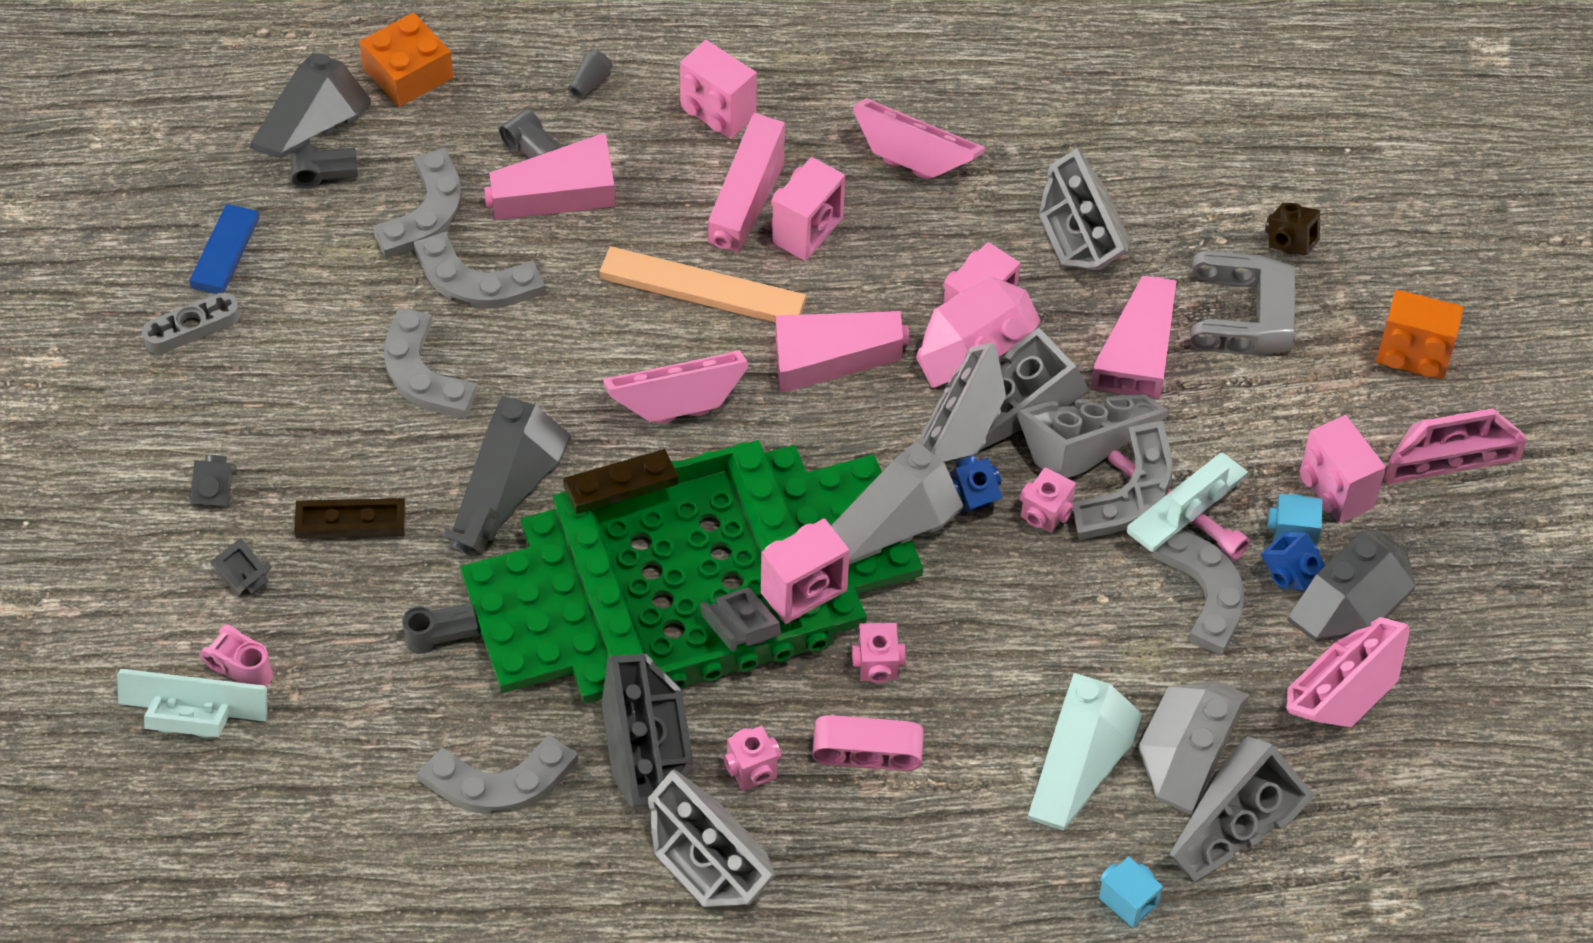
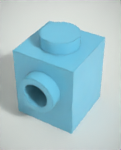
(1296, 514)
(1130, 890)

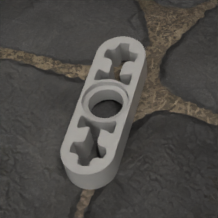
(186, 335)

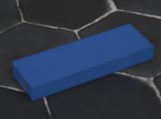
(224, 249)

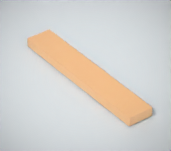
(699, 285)

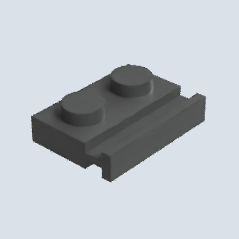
(741, 619)

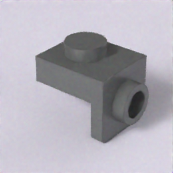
(212, 481)
(480, 529)
(241, 568)

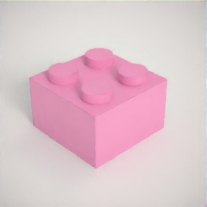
(717, 89)
(807, 208)
(1342, 469)
(804, 570)

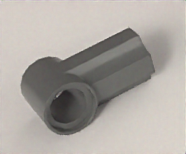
(527, 134)
(312, 165)
(440, 626)

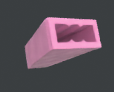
(554, 182)
(748, 183)
(1138, 344)
(835, 345)

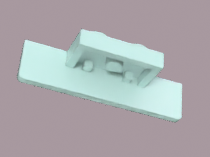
(1186, 502)
(190, 703)

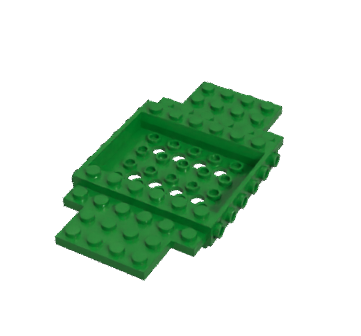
(583, 590)

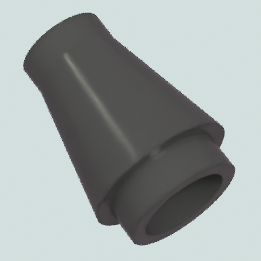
(591, 72)

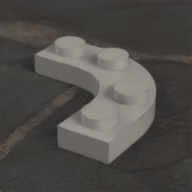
(433, 215)
(480, 289)
(413, 377)
(1147, 486)
(1220, 584)
(499, 791)

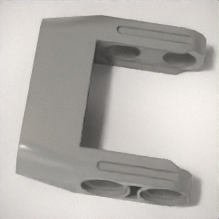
(1274, 304)

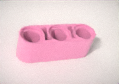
(868, 743)

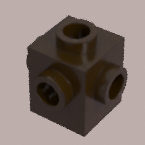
(1293, 228)

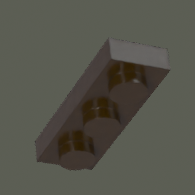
(620, 481)
(350, 518)

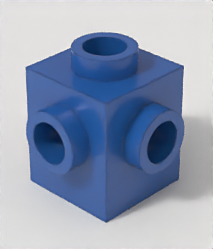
(976, 483)
(1293, 560)

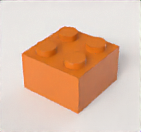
(406, 59)
(1419, 334)

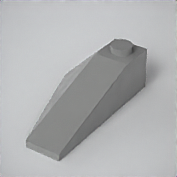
(1084, 434)
(1244, 802)

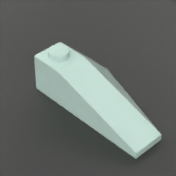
(1088, 741)

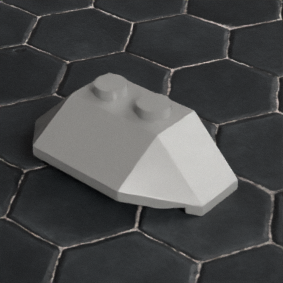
(1081, 215)
(967, 406)
(1189, 739)
(706, 845)

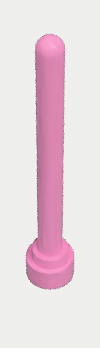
(1231, 542)

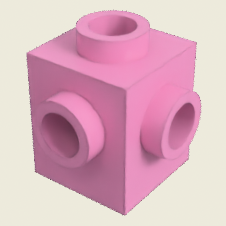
(1047, 500)
(878, 652)
(752, 757)

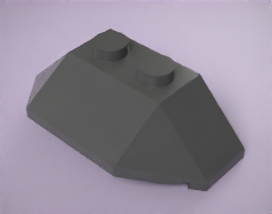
(1355, 588)
(643, 726)

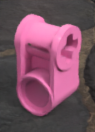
(234, 654)

